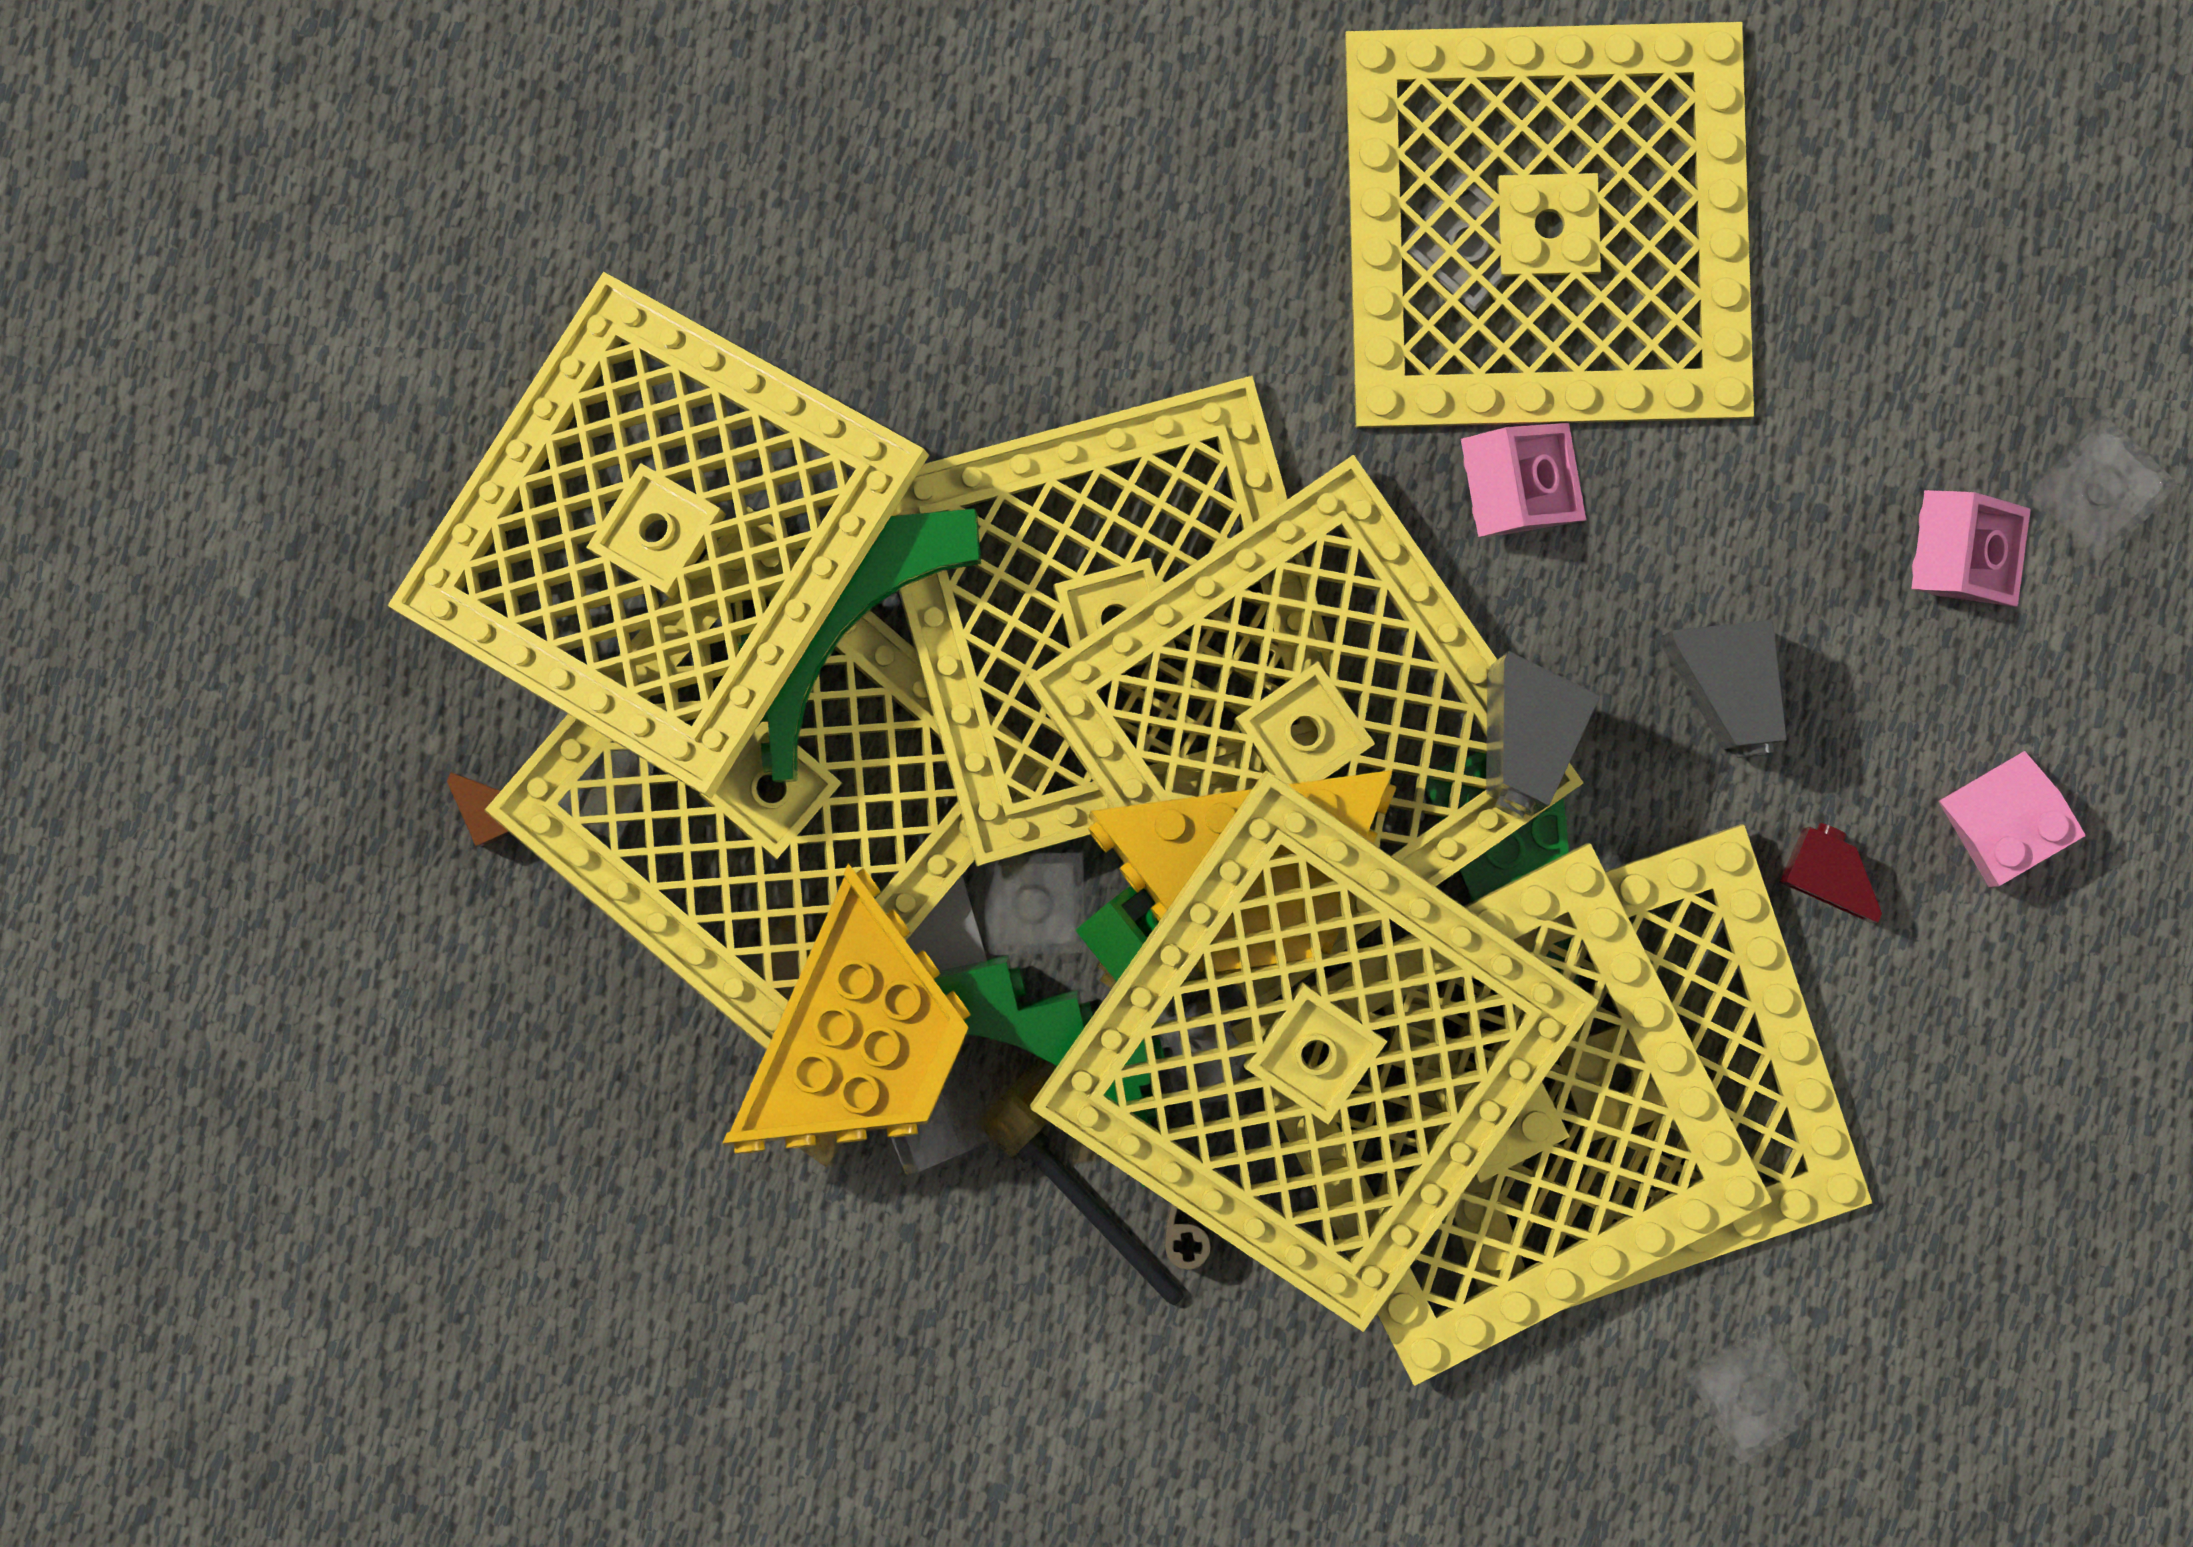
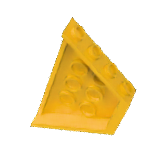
(1171, 837)
(859, 1037)

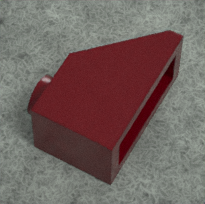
(1831, 873)

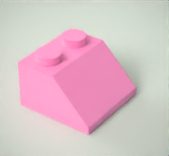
(1523, 479)
(1970, 547)
(2011, 819)

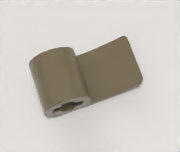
(1174, 1231)

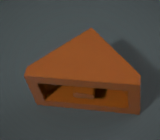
(472, 801)

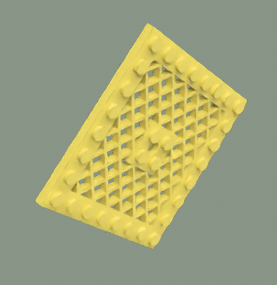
(1703, 50)
(1219, 412)
(1337, 499)
(779, 634)
(532, 814)
(1832, 1173)
(1694, 1210)
(1353, 1285)

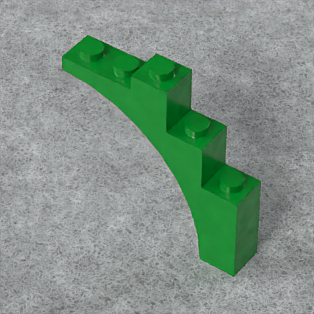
(902, 554)
(1039, 1026)

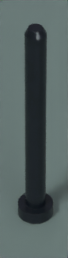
(1100, 1218)

